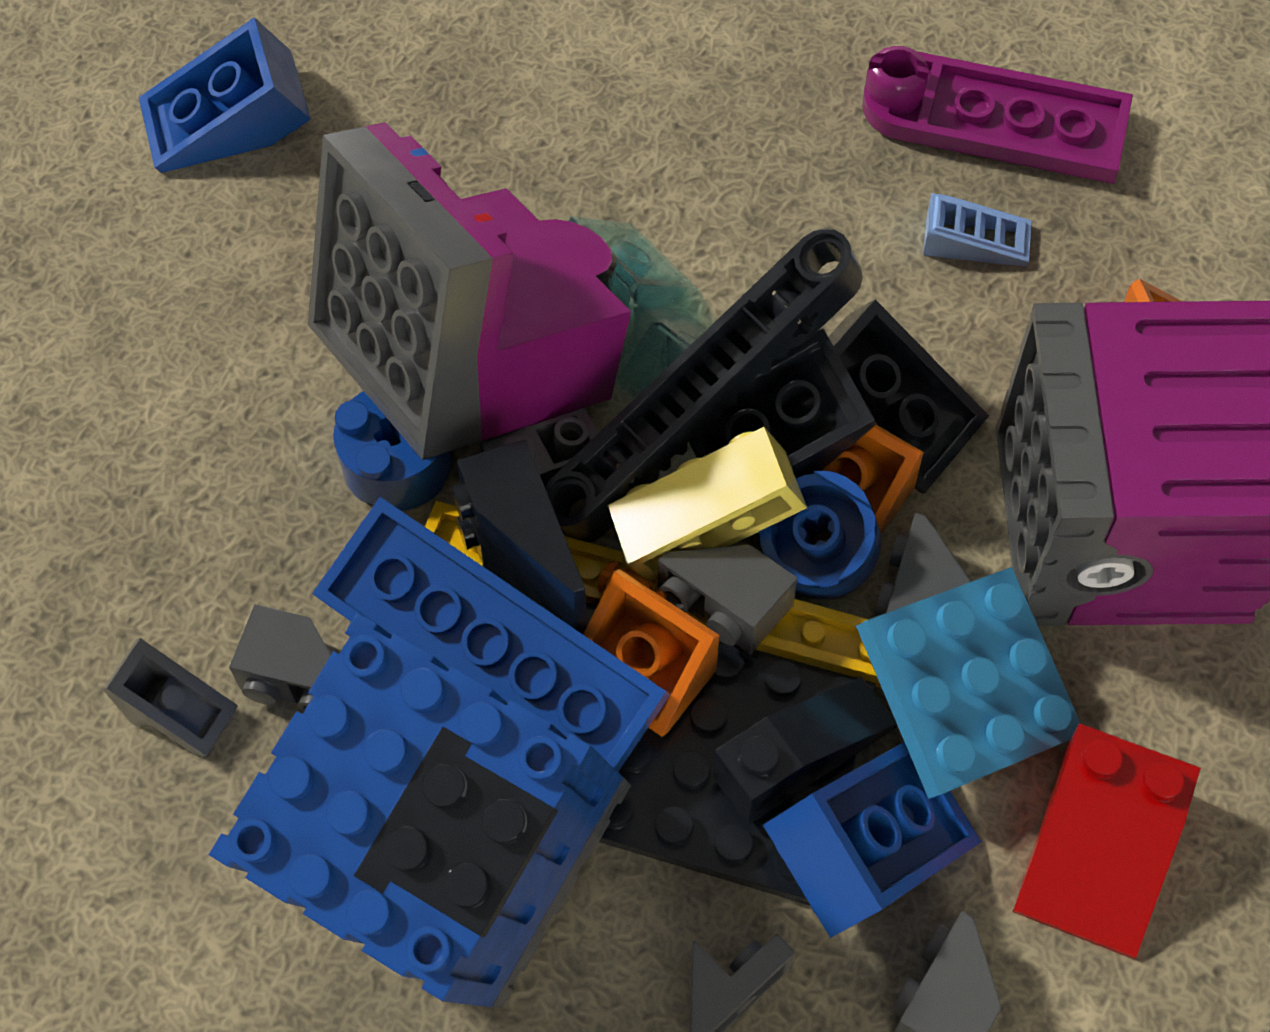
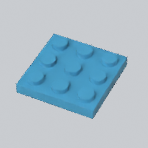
(969, 681)

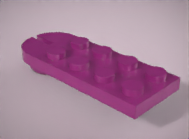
(997, 113)

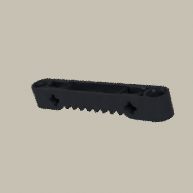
(706, 380)

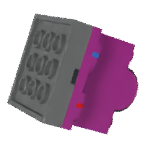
(452, 305)

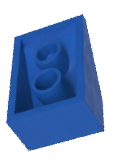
(225, 101)
(869, 839)

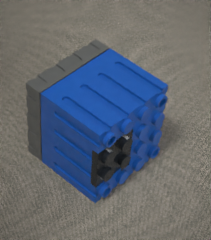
(423, 817)

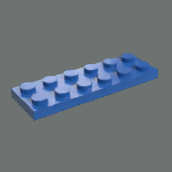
(489, 631)

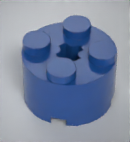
(381, 461)
(850, 554)

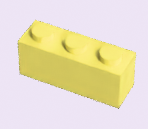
(708, 502)

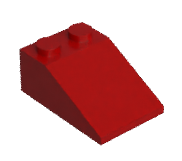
(1106, 840)

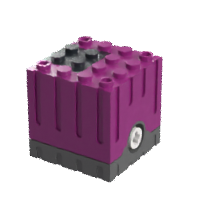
(1140, 462)

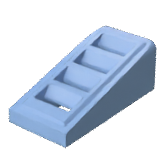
(958, 245)

